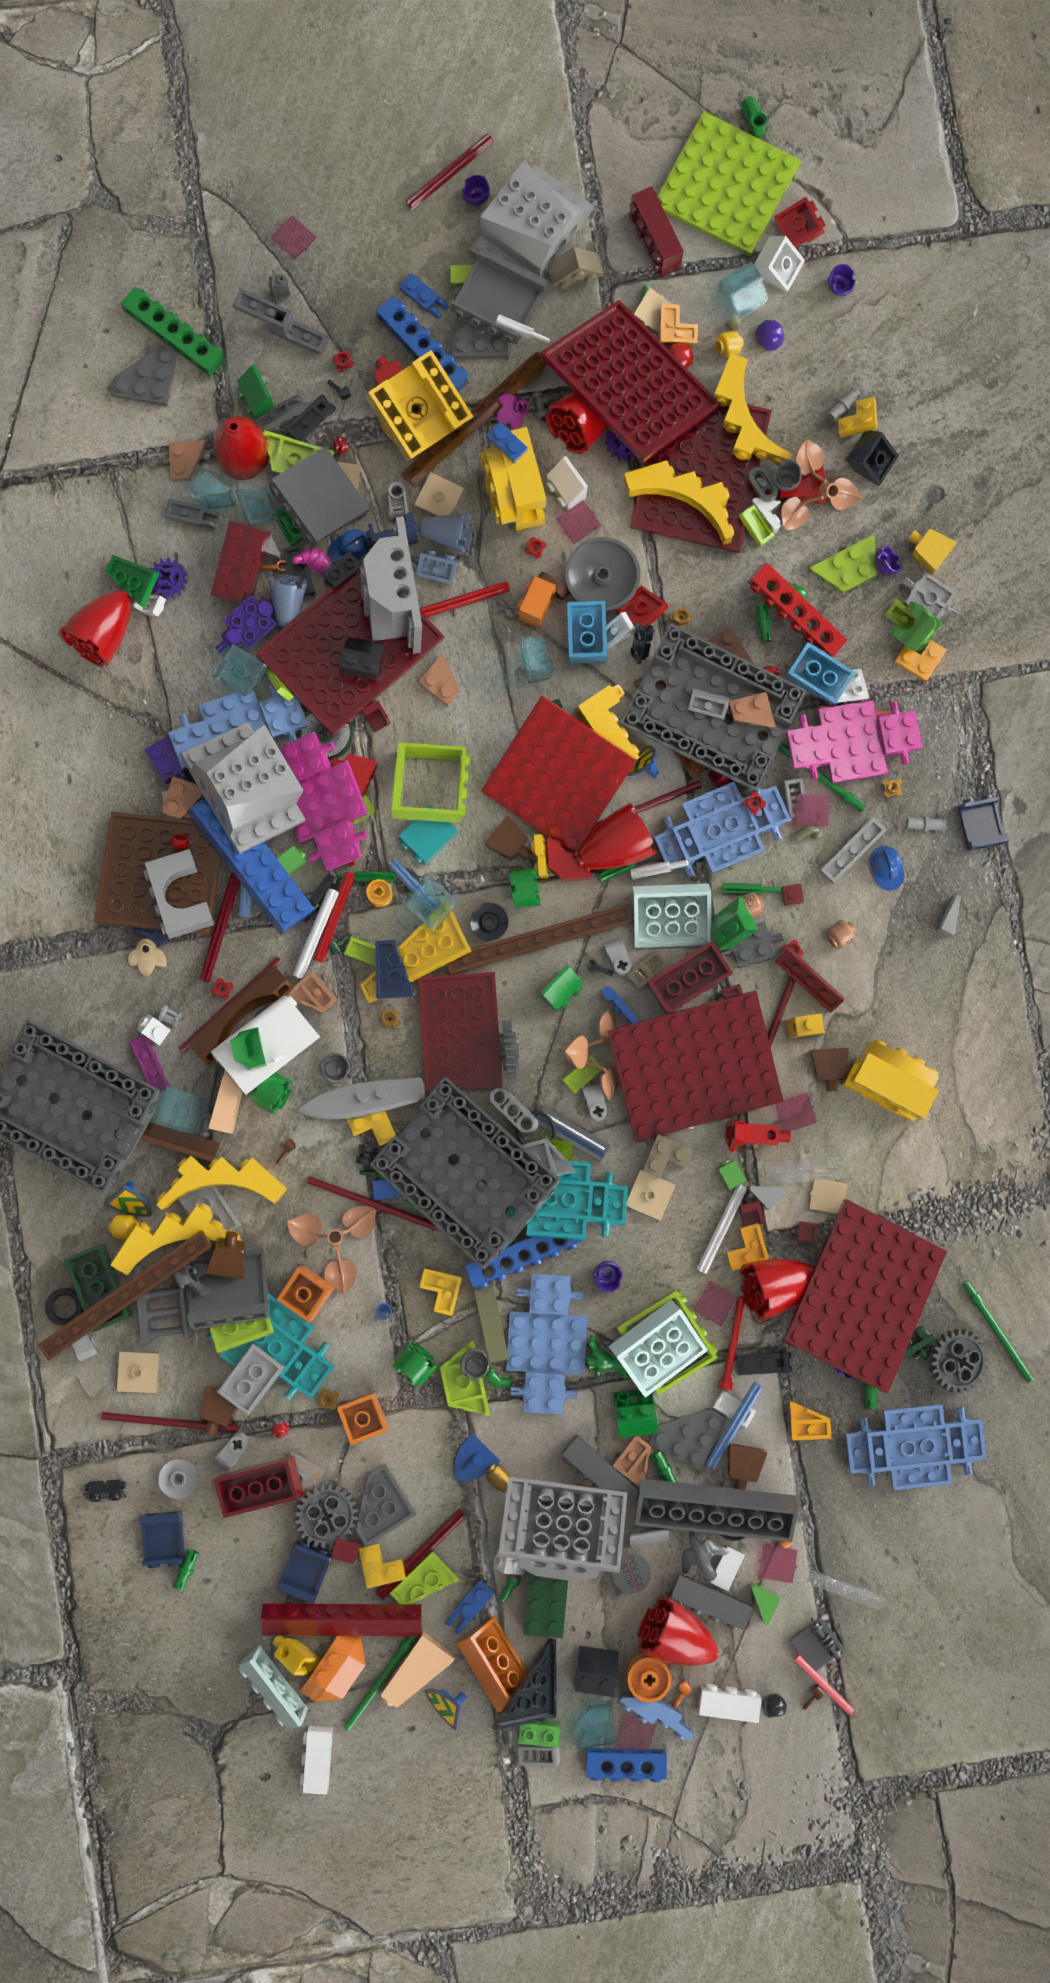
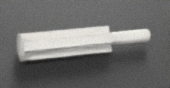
(521, 329)
(656, 869)

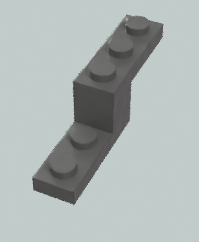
(280, 321)

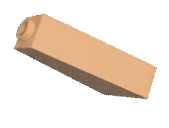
(226, 1105)
(418, 1667)

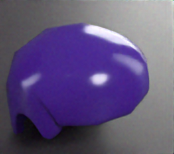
(476, 190)
(841, 280)
(770, 335)
(886, 561)
(607, 1276)

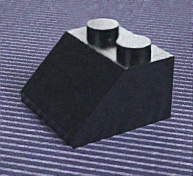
(872, 456)
(361, 659)
(596, 1671)

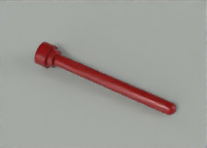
(726, 1380)

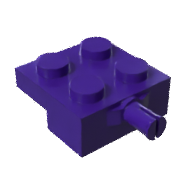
(165, 760)

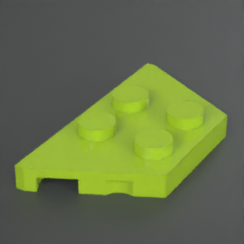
(287, 452)
(849, 566)
(460, 1390)

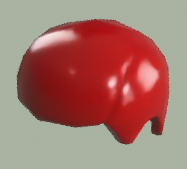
(682, 353)

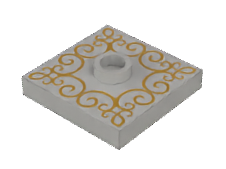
(309, 1473)

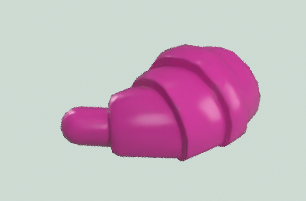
(314, 559)

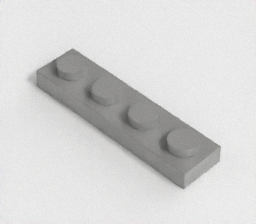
(853, 850)

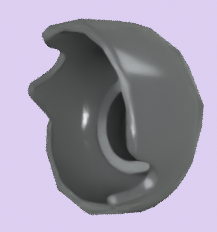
(787, 475)
(334, 1067)
(474, 1364)

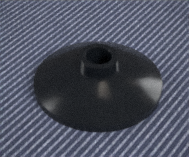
(482, 914)

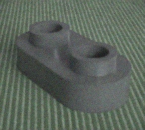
(764, 485)

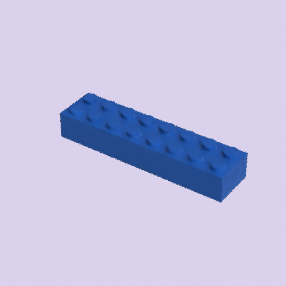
(257, 872)

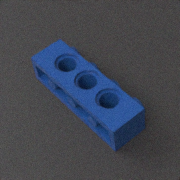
(636, 1757)

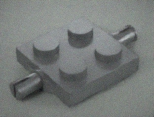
(755, 948)

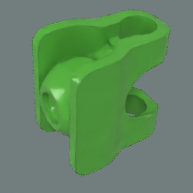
(921, 632)

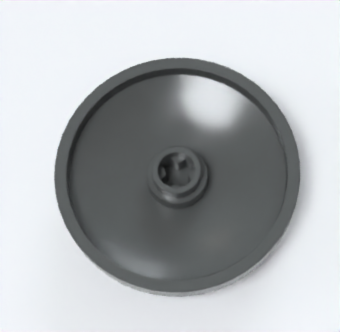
(603, 572)

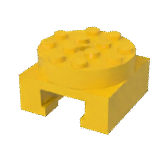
(430, 389)
(515, 487)
(893, 1080)

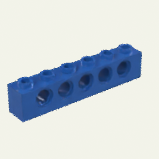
(393, 309)
(480, 1281)

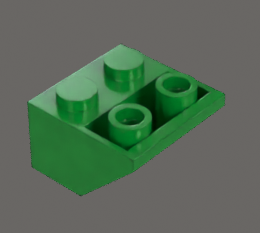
(635, 1413)

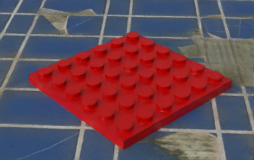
(558, 774)

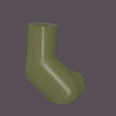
(808, 830)

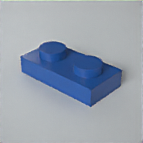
(507, 442)

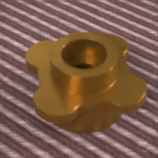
(681, 612)
(888, 792)
(385, 1015)
(328, 1394)

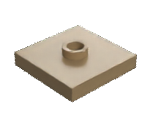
(439, 496)
(650, 1195)
(138, 1372)

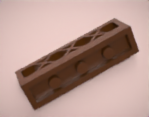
(181, 1141)

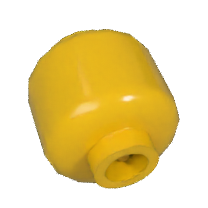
(728, 343)
(121, 1226)

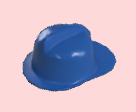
(352, 541)
(887, 868)

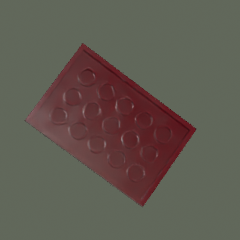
(460, 1030)

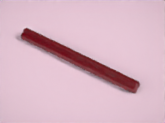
(447, 173)
(220, 928)
(424, 1550)

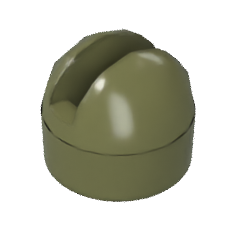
(733, 321)

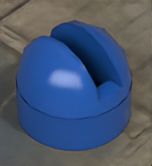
(386, 1308)

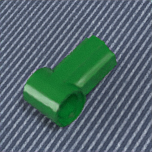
(754, 116)

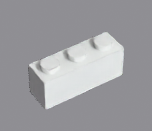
(729, 1703)
(316, 1760)

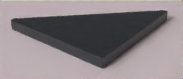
(535, 1695)

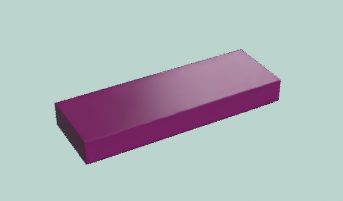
(149, 1062)

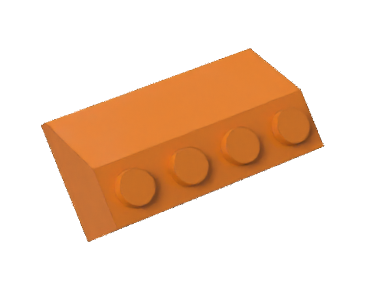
(493, 1661)

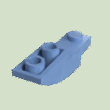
(665, 1712)

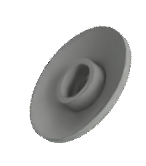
(169, 1483)

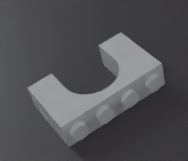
(161, 874)

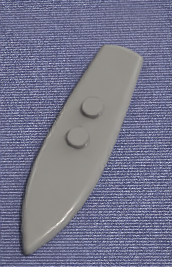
(364, 1098)

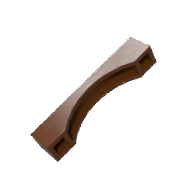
(265, 990)

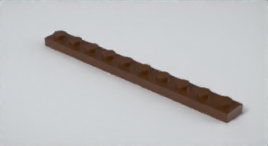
(480, 413)
(542, 938)
(125, 1295)

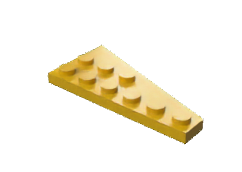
(426, 951)

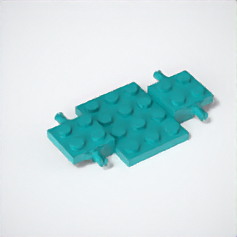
(579, 1203)
(303, 1366)

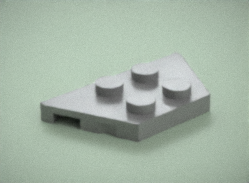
(550, 1156)

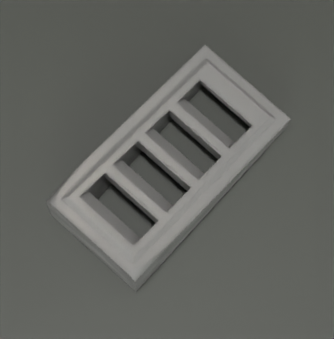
(800, 788)
(949, 920)
(547, 1762)

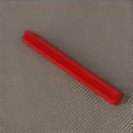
(465, 599)
(334, 917)

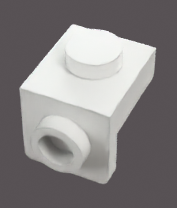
(153, 606)
(153, 1029)
(507, 1565)

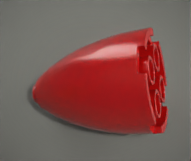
(574, 423)
(240, 448)
(99, 627)
(616, 841)
(774, 1285)
(682, 1639)

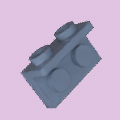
(437, 566)

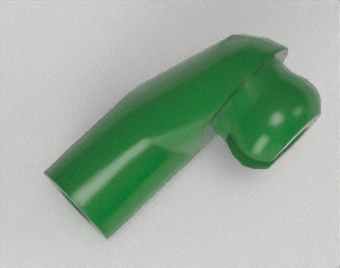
(495, 1381)

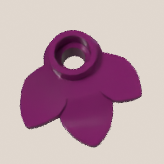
(509, 411)

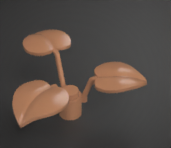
(841, 492)
(578, 1054)
(359, 1222)

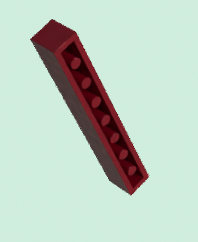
(341, 1619)

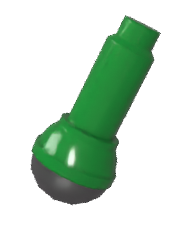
(512, 1582)

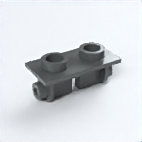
(279, 287)

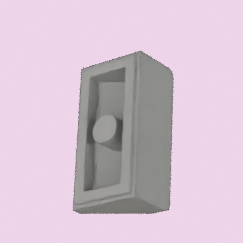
(708, 703)
(648, 1537)

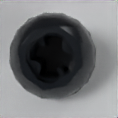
(774, 1706)

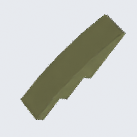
(491, 1324)

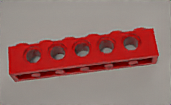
(833, 638)

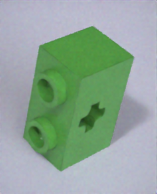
(540, 1733)

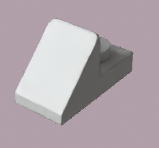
(766, 510)
(618, 630)

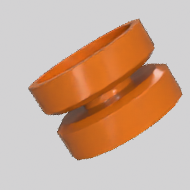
(645, 1688)

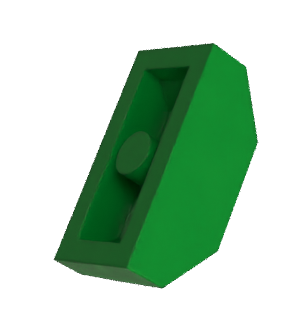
(248, 1049)

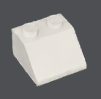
(779, 262)
(566, 484)

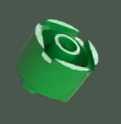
(524, 888)
(272, 1093)
(414, 1363)

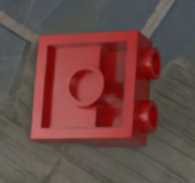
(800, 222)

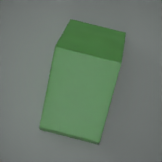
(766, 1602)

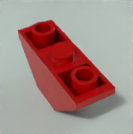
(564, 863)

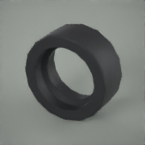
(49, 1305)

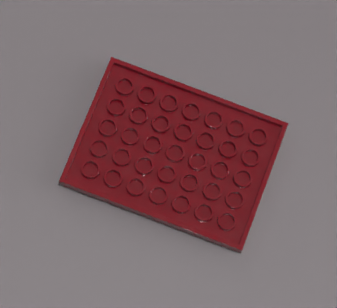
(630, 380)
(708, 452)
(310, 652)
(695, 1065)
(865, 1296)

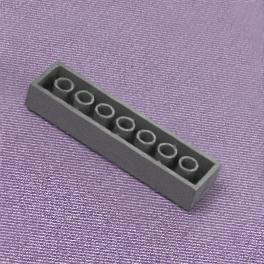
(716, 1510)

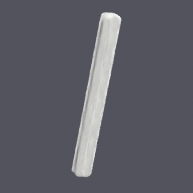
(315, 933)
(721, 1228)

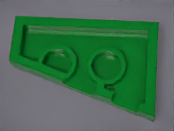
(133, 578)

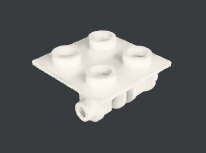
(855, 691)

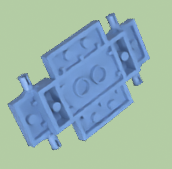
(231, 711)
(721, 829)
(546, 1343)
(916, 1446)

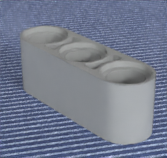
(505, 1108)

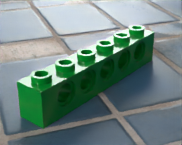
(206, 363)

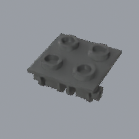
(817, 1644)

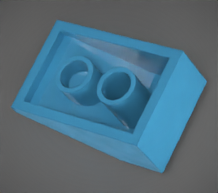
(587, 632)
(820, 674)

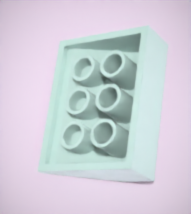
(671, 915)
(658, 1348)
(274, 1688)

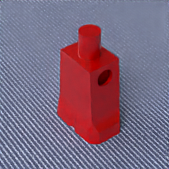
(806, 489)
(742, 1133)

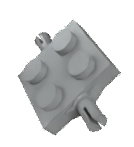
(931, 595)

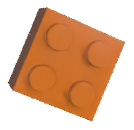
(536, 602)
(305, 1293)
(362, 1418)

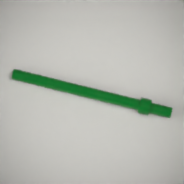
(847, 797)
(976, 1299)
(404, 1647)

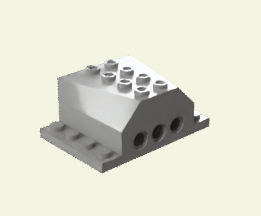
(531, 219)
(391, 590)
(246, 785)
(563, 1529)

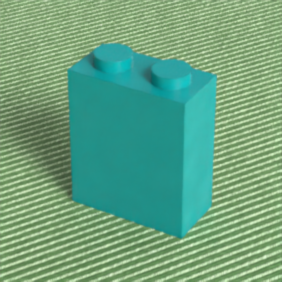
(427, 838)

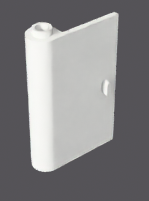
(283, 1037)

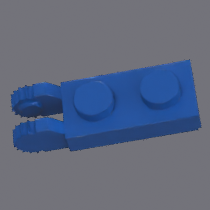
(422, 295)
(619, 1005)
(471, 1605)

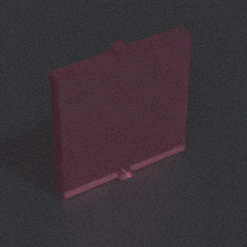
(293, 237)
(578, 522)
(812, 810)
(796, 1112)
(715, 1303)
(778, 1563)
(635, 1734)

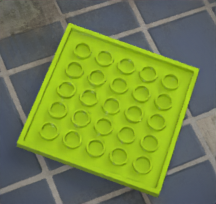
(727, 183)

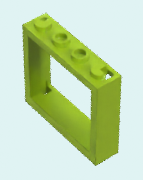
(430, 751)
(691, 1316)

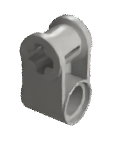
(397, 504)
(617, 954)
(595, 1098)
(85, 1348)
(230, 1452)

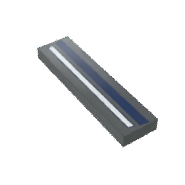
(569, 1131)

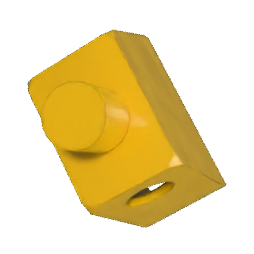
(931, 549)
(805, 1026)
(295, 1655)

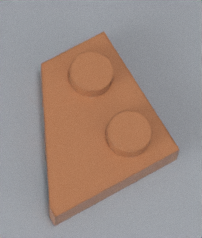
(184, 458)
(440, 681)
(753, 710)
(181, 797)
(313, 993)
(634, 1460)

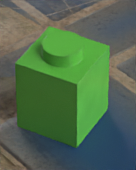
(292, 860)
(731, 1174)

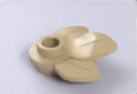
(147, 960)

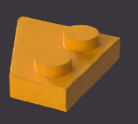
(808, 1424)

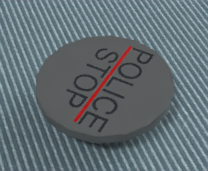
(633, 1574)

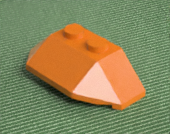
(336, 1670)

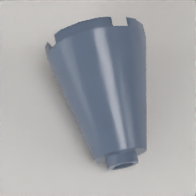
(448, 530)
(286, 597)

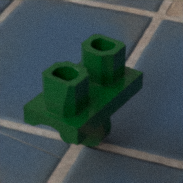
(923, 1339)

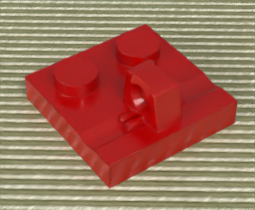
(644, 607)

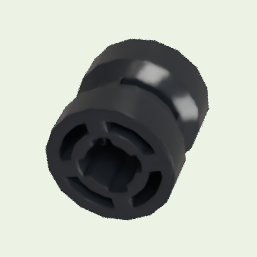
(366, 1154)

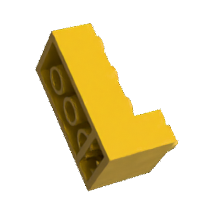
(596, 715)

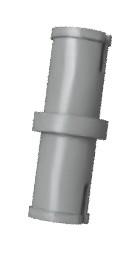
(843, 404)
(925, 824)

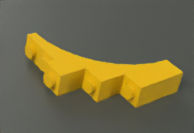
(738, 419)
(687, 488)
(195, 1176)
(170, 1229)

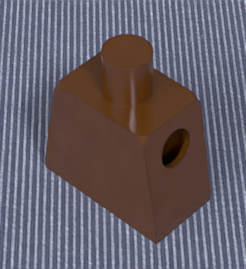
(509, 841)
(830, 1065)
(228, 1257)
(216, 1411)
(745, 1464)

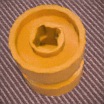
(379, 893)

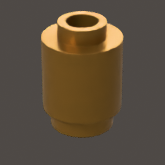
(498, 1477)

